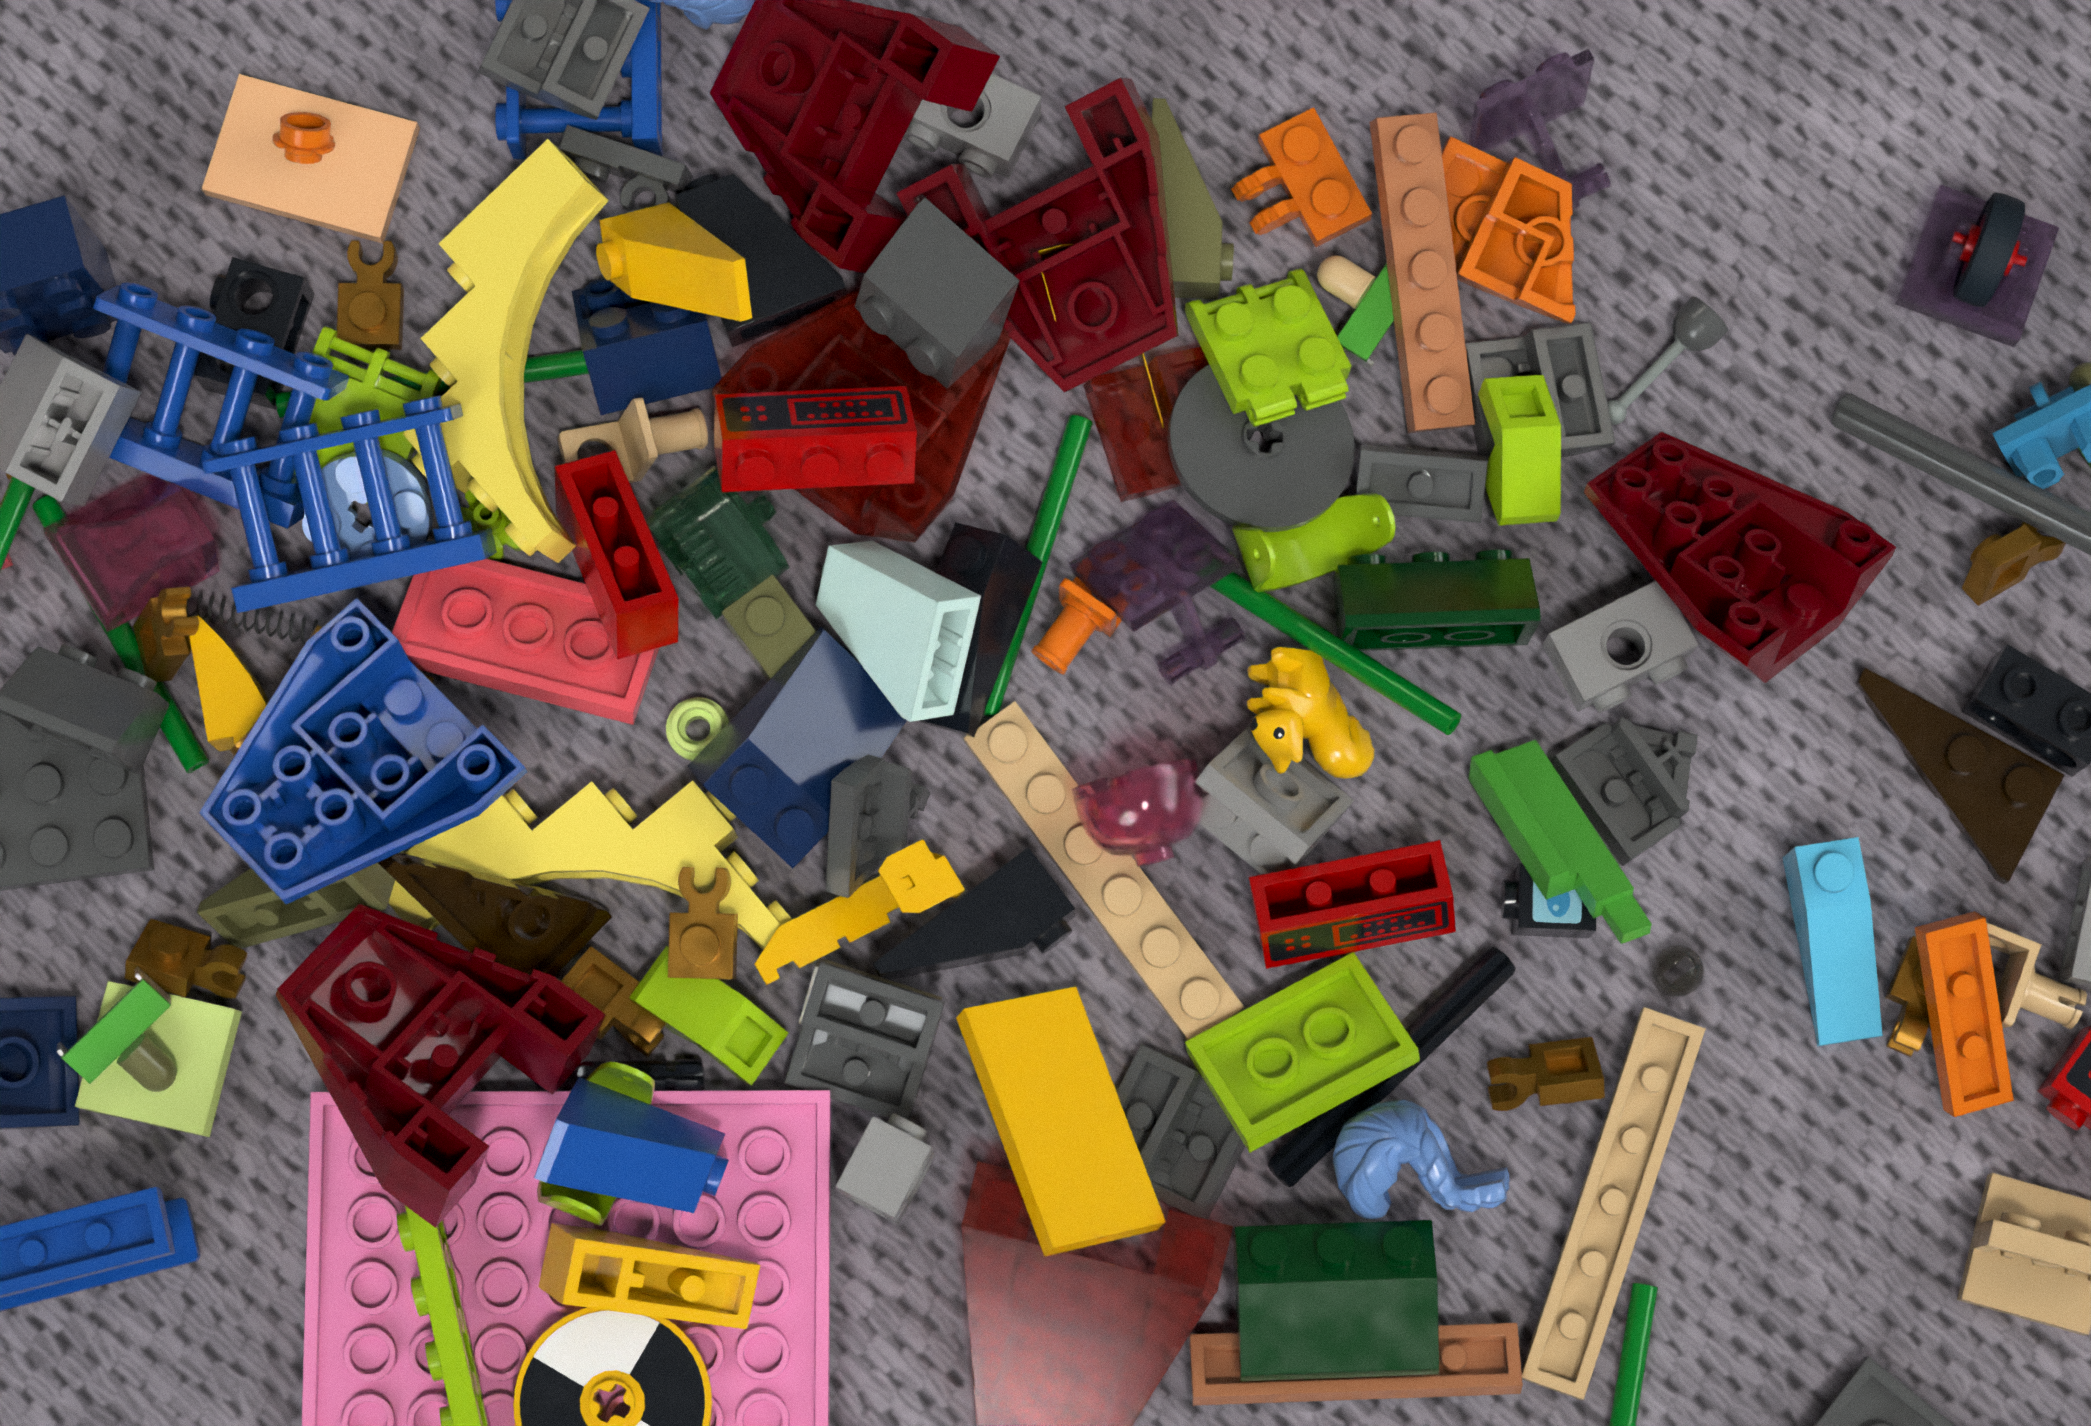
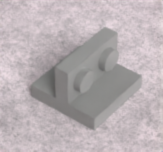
(1266, 814)

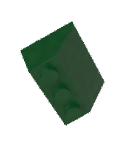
(1436, 601)
(1336, 1300)

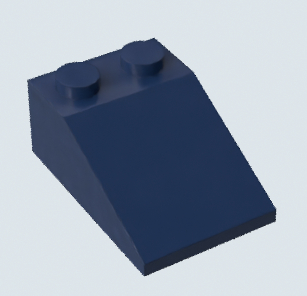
(792, 740)
(34, 1079)

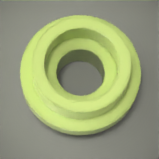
(683, 715)

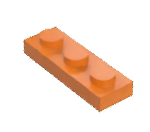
(1964, 1013)

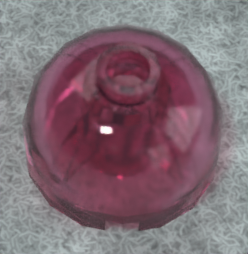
(1142, 810)

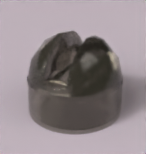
(1668, 959)

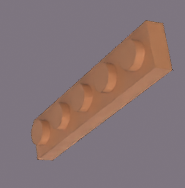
(1422, 272)
(1471, 1363)

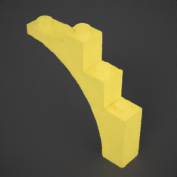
(481, 346)
(594, 841)

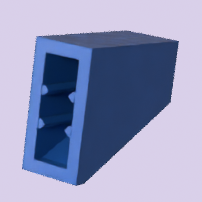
(631, 1150)

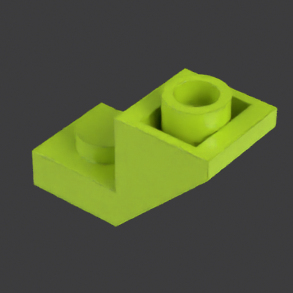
(1526, 457)
(712, 1018)

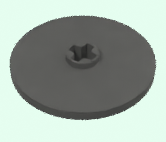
(1252, 488)

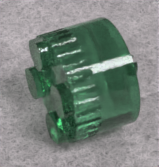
(717, 541)

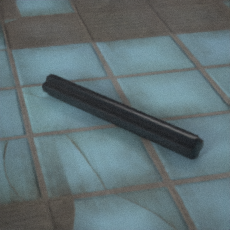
(1427, 1032)

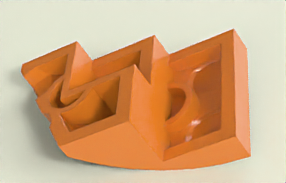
(1511, 229)

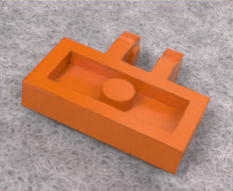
(1312, 177)

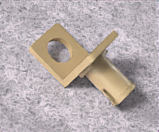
(639, 438)
(2030, 990)

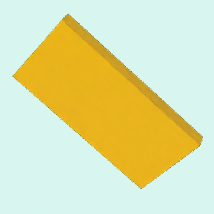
(1060, 1120)

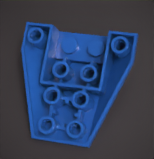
(352, 763)

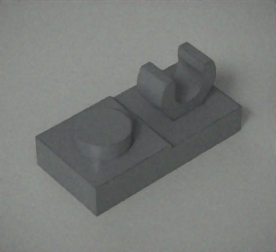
(603, 156)

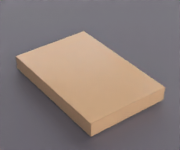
(344, 192)

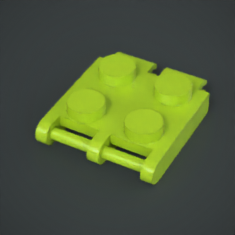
(1271, 347)
(367, 391)

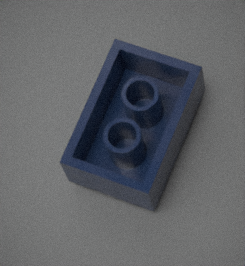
(50, 275)

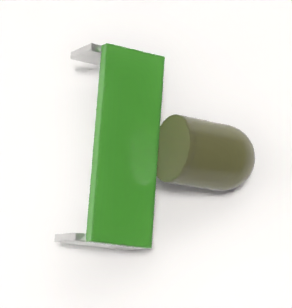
(120, 1036)

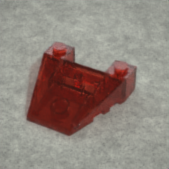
(1072, 1333)

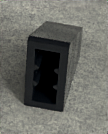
(782, 270)

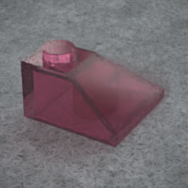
(134, 547)

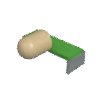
(1370, 299)

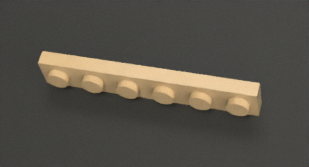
(1108, 884)
(1612, 1203)

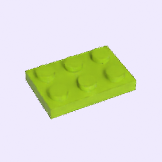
(1302, 1051)

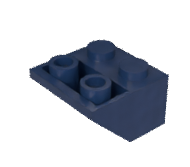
(641, 347)

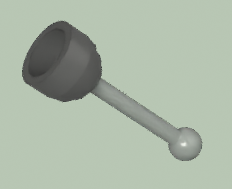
(1694, 329)

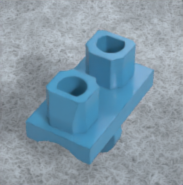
(2046, 433)

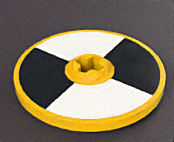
(608, 1349)

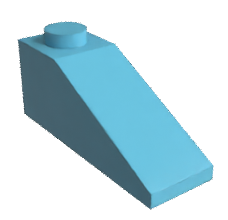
(1835, 939)

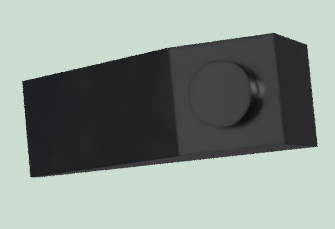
(1004, 578)
(991, 922)

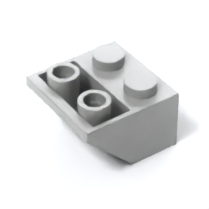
(59, 420)

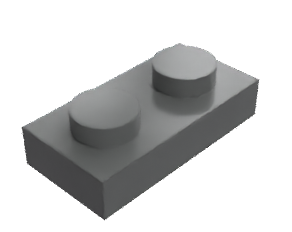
(1424, 482)

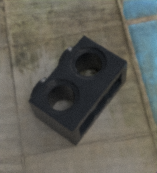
(281, 320)
(2034, 709)

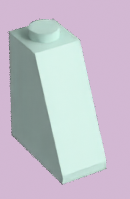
(900, 625)

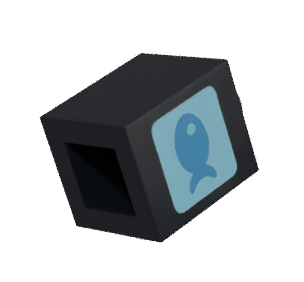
(1536, 916)

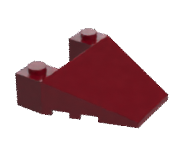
(828, 99)
(1116, 279)
(409, 1032)

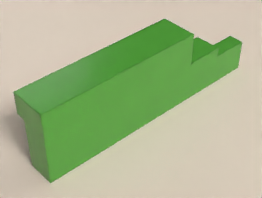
(1555, 835)

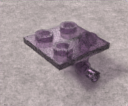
(1525, 108)
(1158, 570)

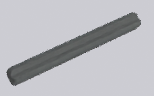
(1964, 471)

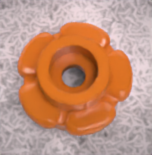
(304, 137)

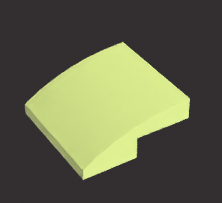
(199, 1043)

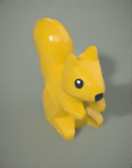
(1306, 706)

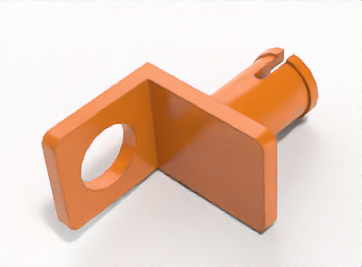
(1074, 625)

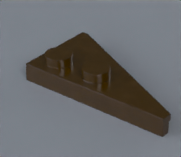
(1984, 783)
(508, 918)

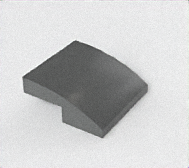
(564, 50)
(1572, 375)
(864, 1041)
(1179, 1132)

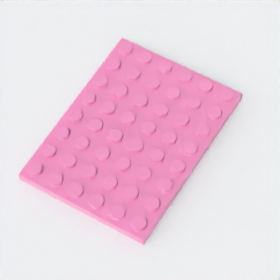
(771, 1208)

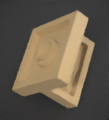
(2031, 1255)

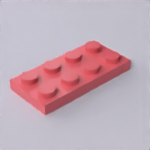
(520, 637)

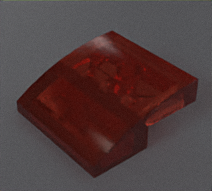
(1130, 421)

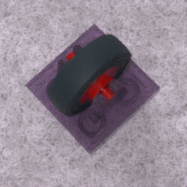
(1978, 264)

